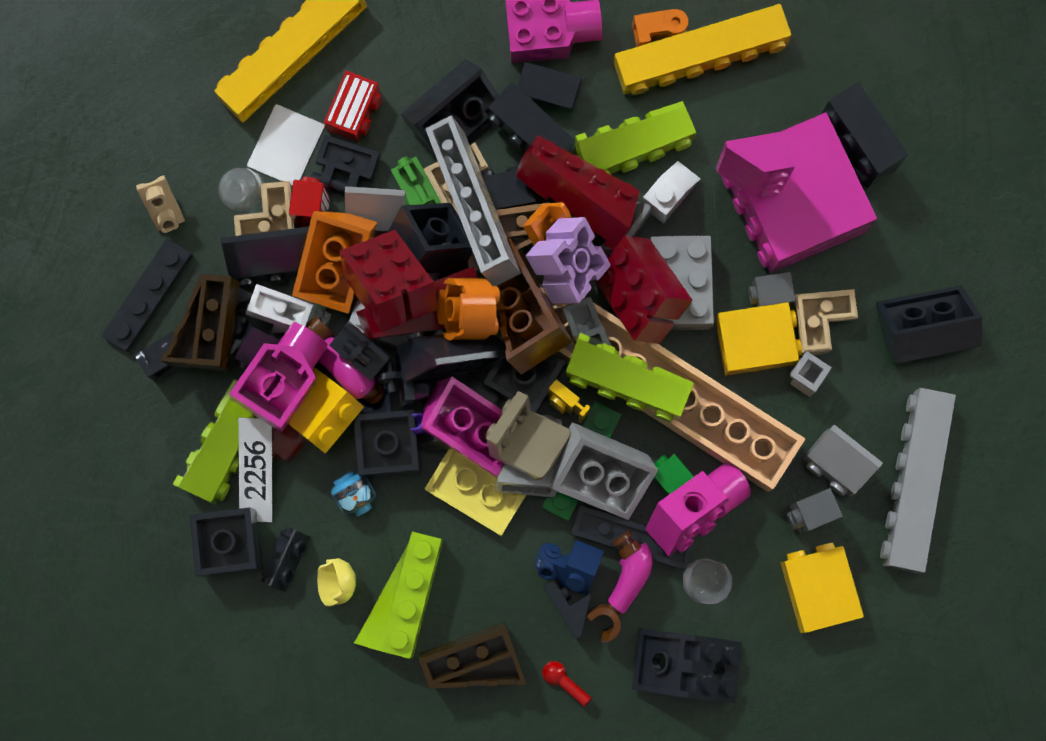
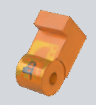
(658, 25)

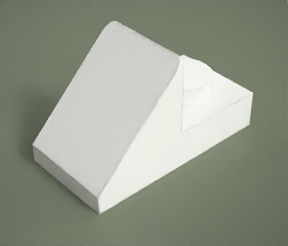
(278, 308)

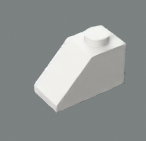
(670, 191)

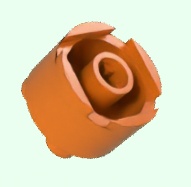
(468, 309)

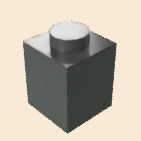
(772, 290)

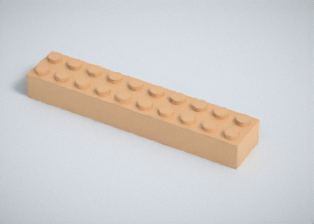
(713, 415)

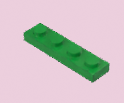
(602, 421)

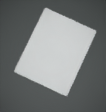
(285, 145)

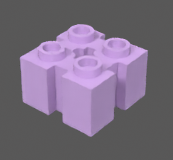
(568, 260)

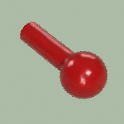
(555, 674)

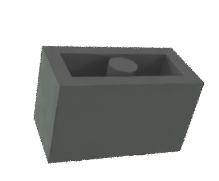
(813, 511)

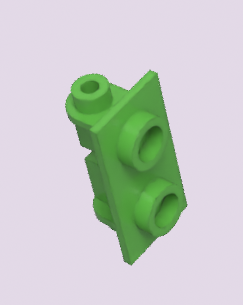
(415, 182)

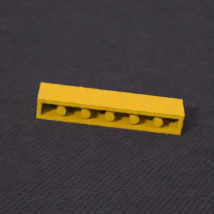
(702, 49)
(285, 54)

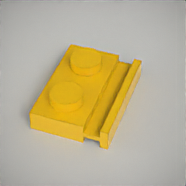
(564, 400)

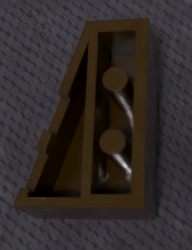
(207, 326)
(474, 661)

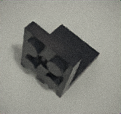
(687, 666)

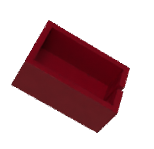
(381, 274)
(641, 287)

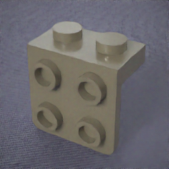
(526, 438)

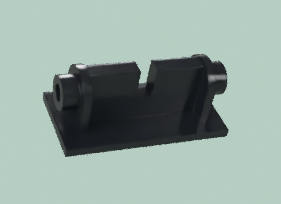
(281, 572)

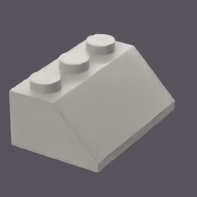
(602, 472)

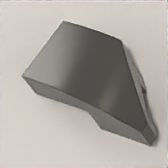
(584, 319)

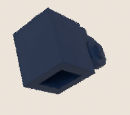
(572, 570)

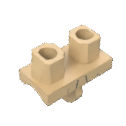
(161, 204)

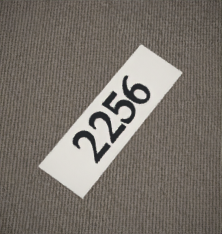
(255, 467)

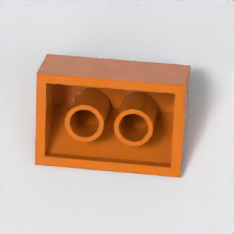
(321, 269)

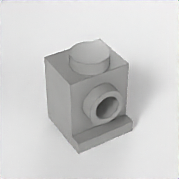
(809, 374)

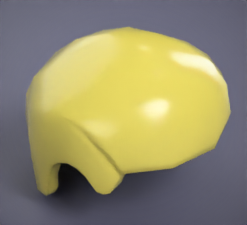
(336, 582)

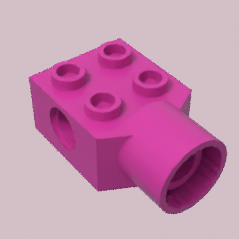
(550, 27)
(280, 376)
(696, 507)

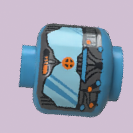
(353, 493)

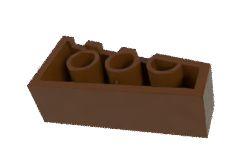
(528, 318)

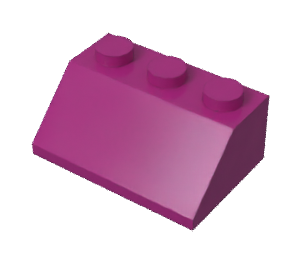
(758, 163)
(461, 421)

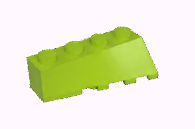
(637, 139)
(628, 379)
(219, 455)
(402, 604)

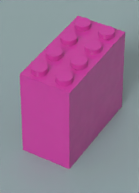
(817, 205)

